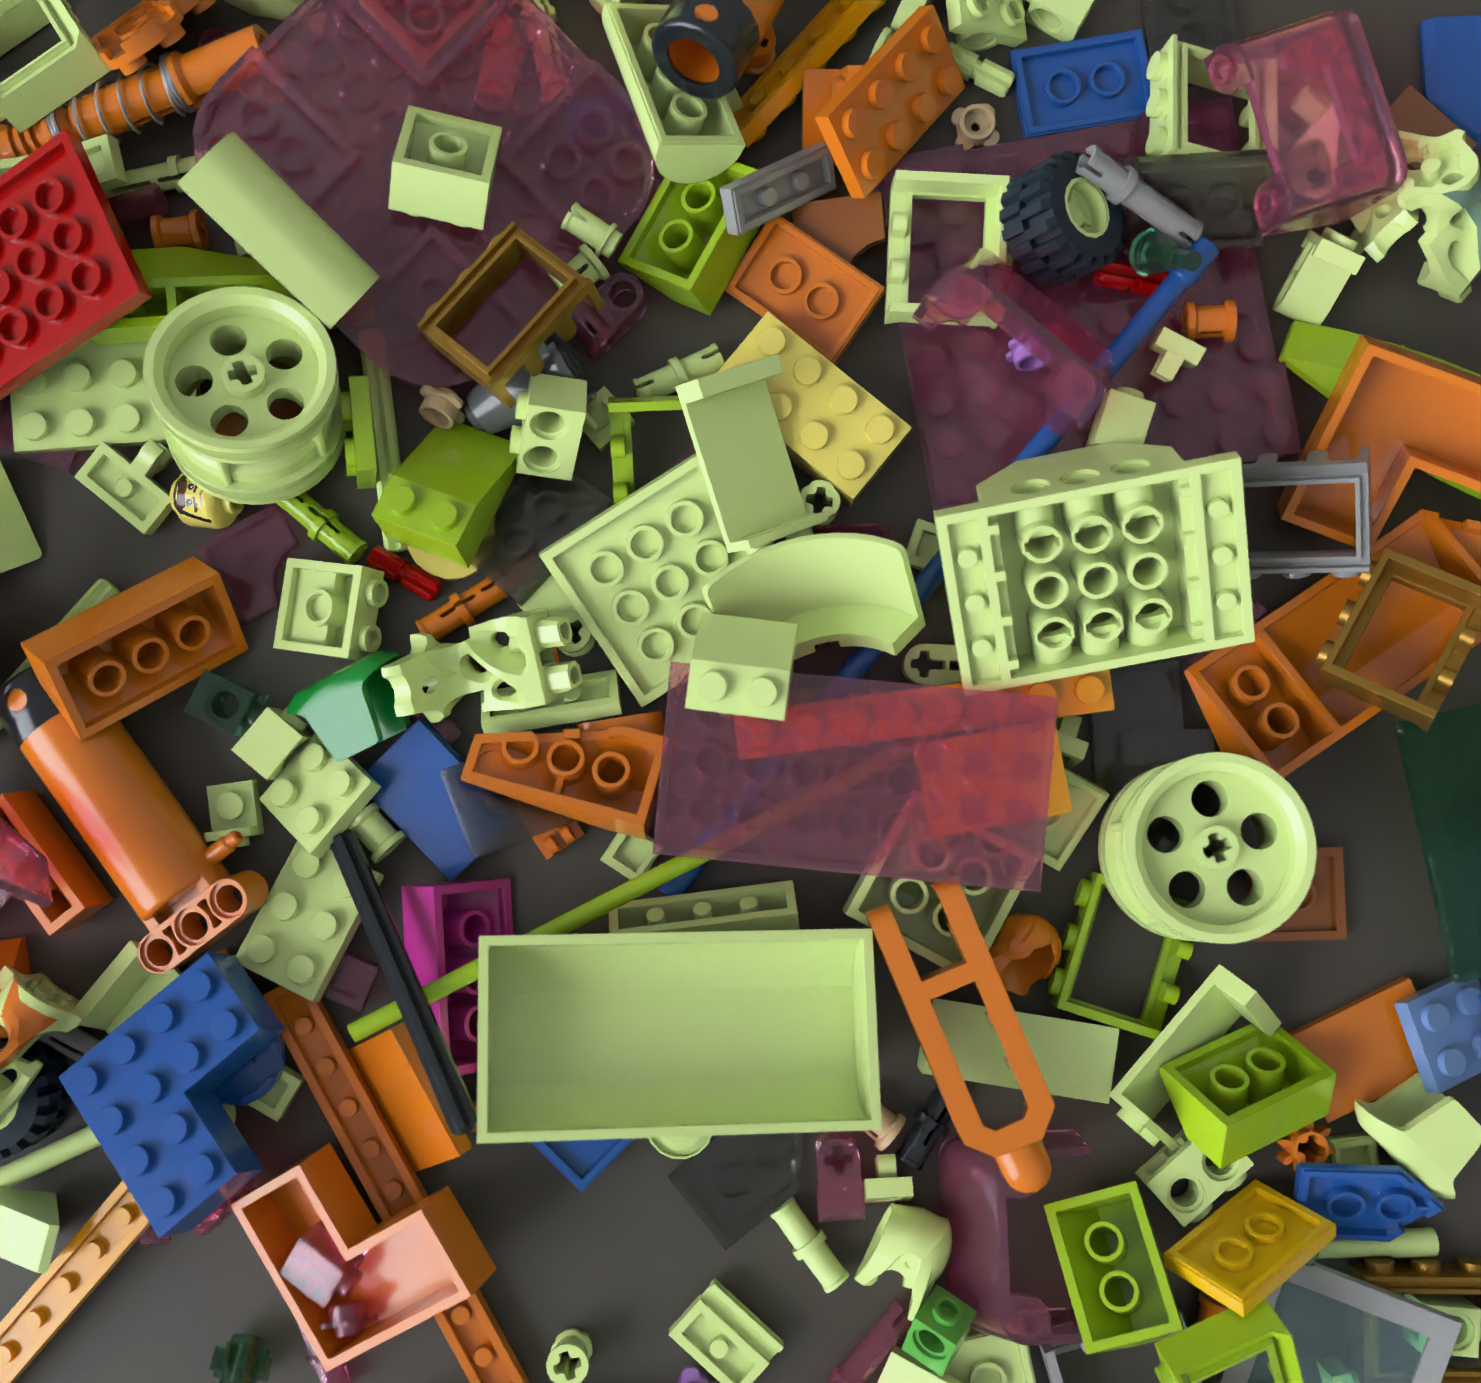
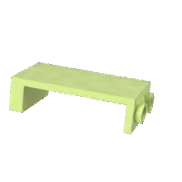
(745, 456)
(1199, 1022)

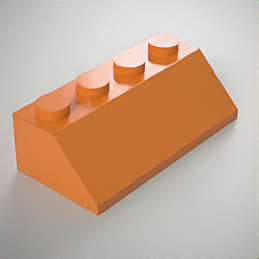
(136, 646)

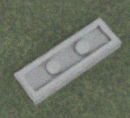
(777, 188)

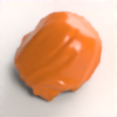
(1025, 951)

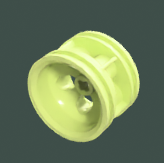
(230, 340)
(1278, 869)

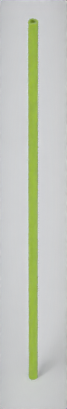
(561, 925)

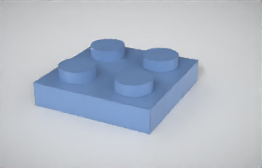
(1443, 1032)

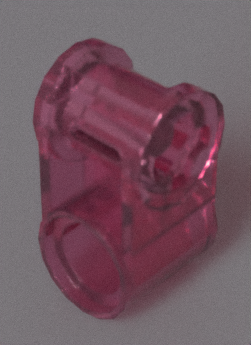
(611, 320)
(839, 1181)

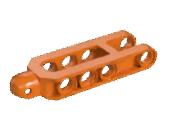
(1017, 1145)

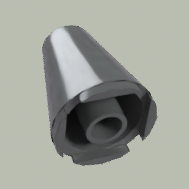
(493, 416)

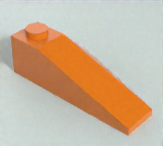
(583, 775)

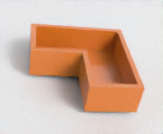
(1410, 417)
(413, 1263)

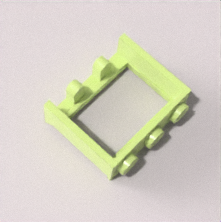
(55, 73)
(1168, 100)
(937, 186)

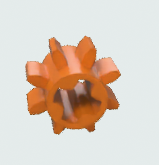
(1316, 1150)

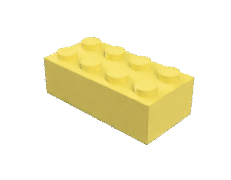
(824, 416)

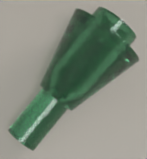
(1158, 253)

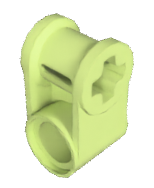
(558, 605)

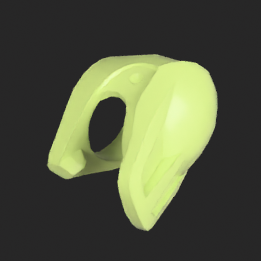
(912, 1244)

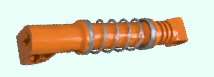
(143, 97)

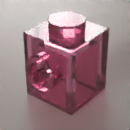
(319, 1267)

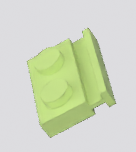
(725, 1336)

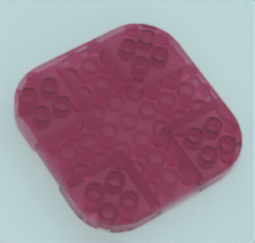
(327, 114)

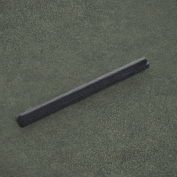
(404, 984)

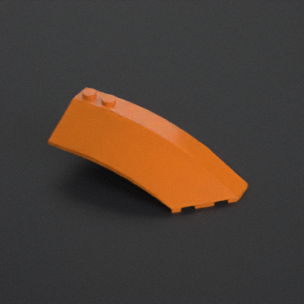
(1267, 694)

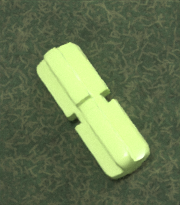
(985, 74)

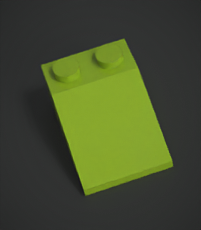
(447, 492)

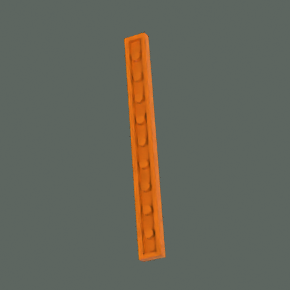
(383, 1168)

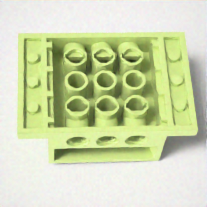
(1096, 563)

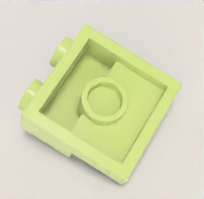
(330, 609)

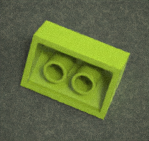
(685, 241)
(1247, 1091)
(1113, 1269)

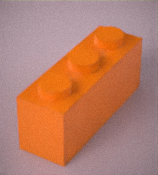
(74, 885)

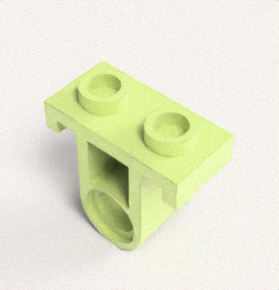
(1318, 276)

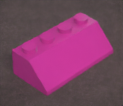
(443, 934)

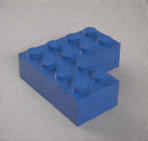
(154, 1098)

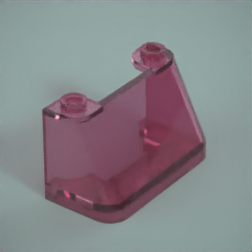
(1318, 119)
(1076, 357)

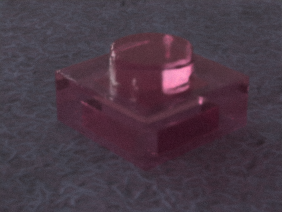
(352, 981)

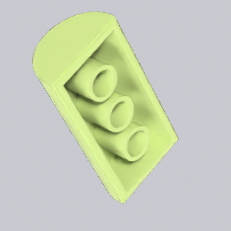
(685, 133)

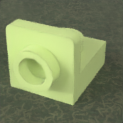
(235, 808)

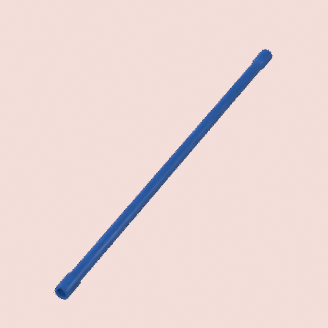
(1041, 444)

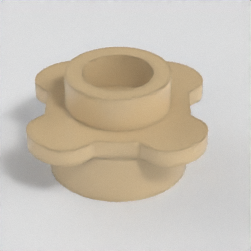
(978, 114)
(441, 406)

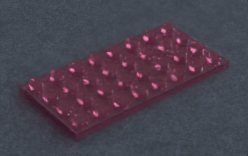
(863, 782)

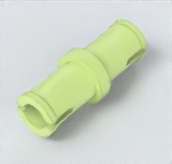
(677, 372)
(810, 1245)

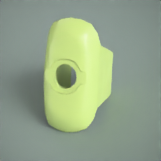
(1422, 1133)

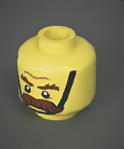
(200, 508)

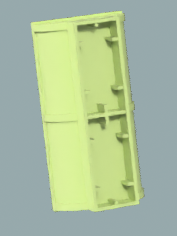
(676, 1034)

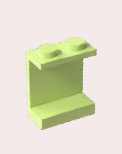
(121, 990)

